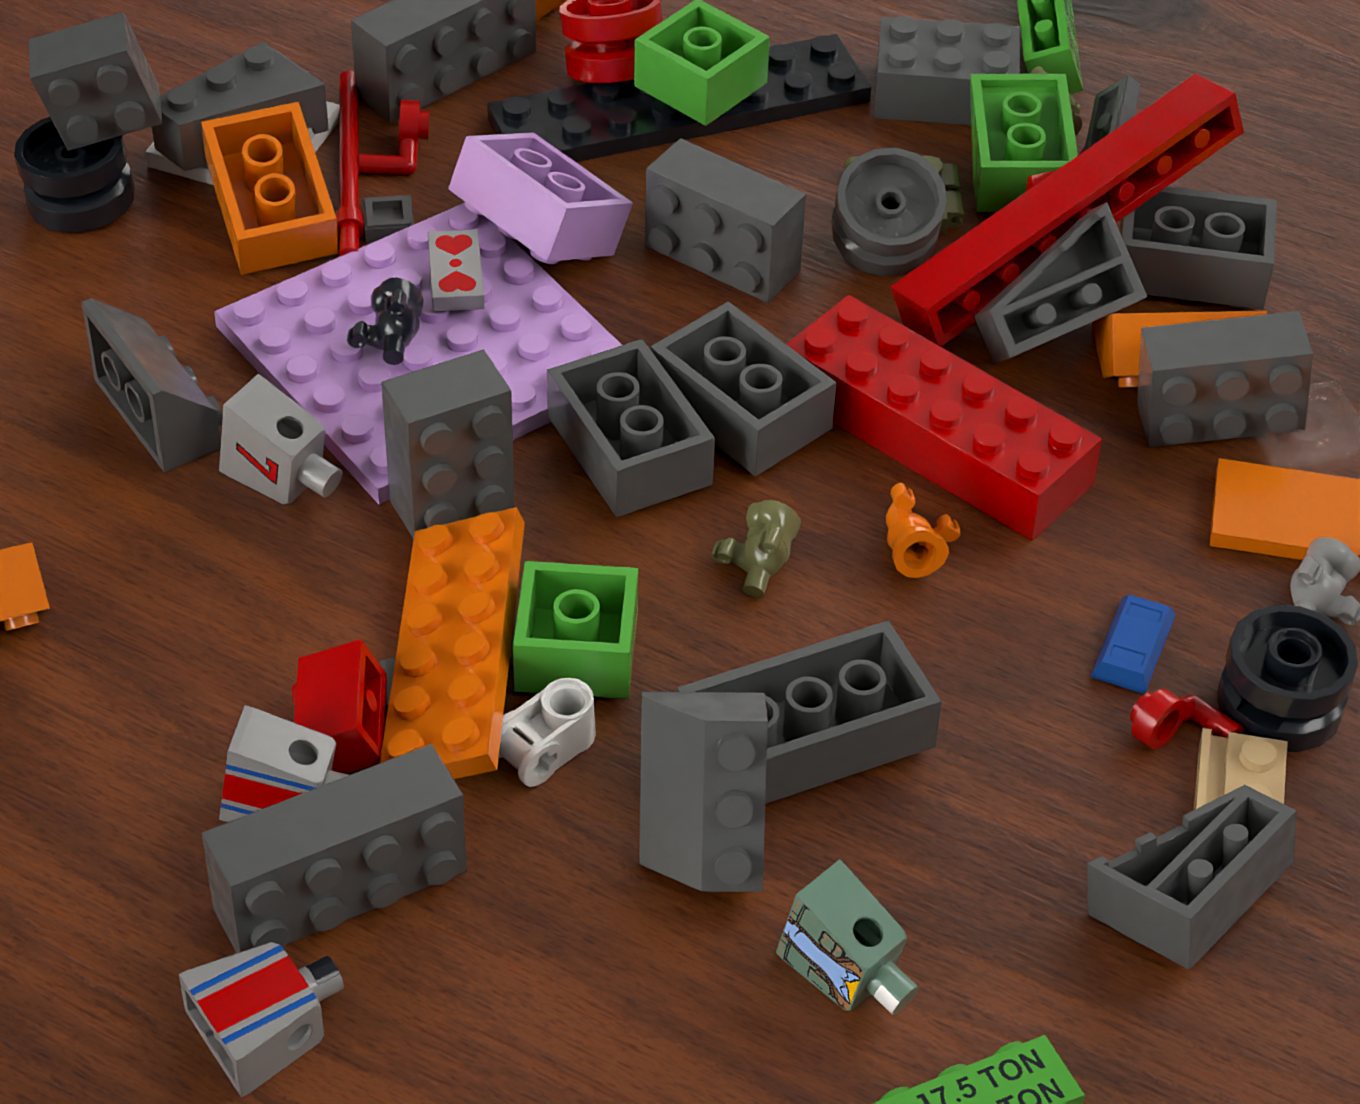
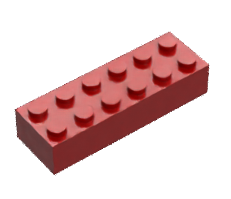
(950, 418)

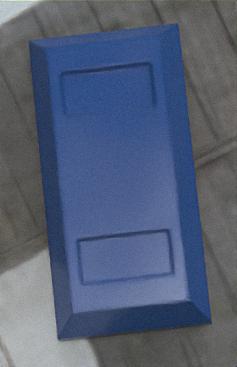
(1134, 643)

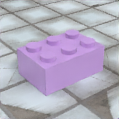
(539, 197)

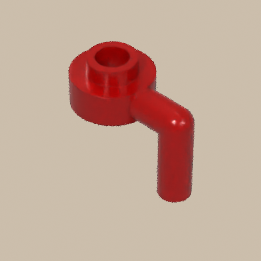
(412, 127)
(1160, 715)

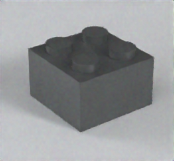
(95, 81)

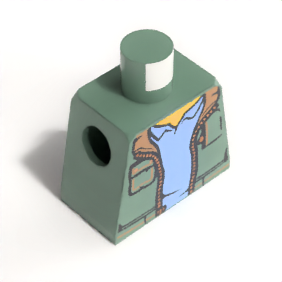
(846, 942)

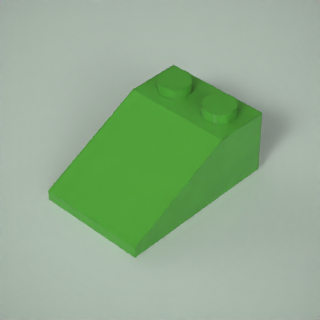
(1018, 131)

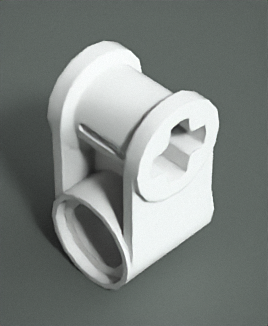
(548, 730)

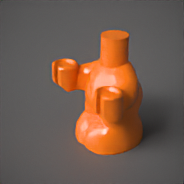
(915, 544)

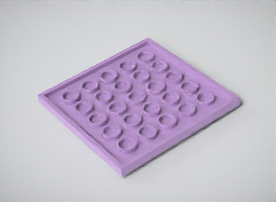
(301, 329)

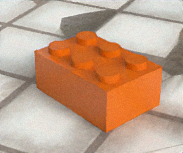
(270, 188)

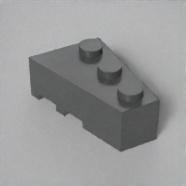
(1196, 879)

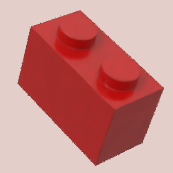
(344, 698)

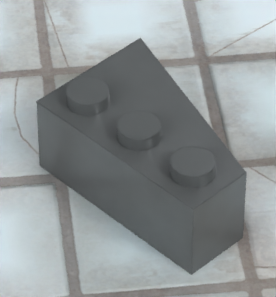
(240, 85)
(1065, 288)

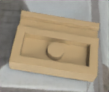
(1239, 761)

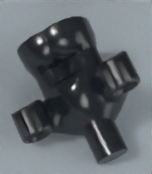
(397, 313)

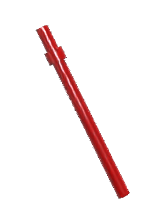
(349, 216)

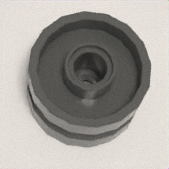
(888, 211)

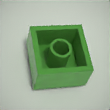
(701, 61)
(576, 626)

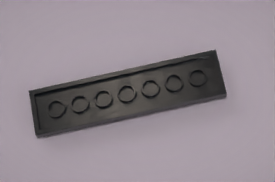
(620, 118)

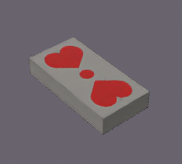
(455, 270)

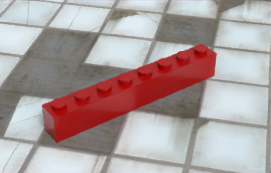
(1119, 169)

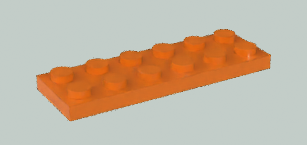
(456, 642)

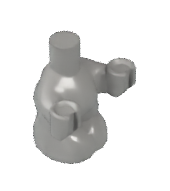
(1323, 578)

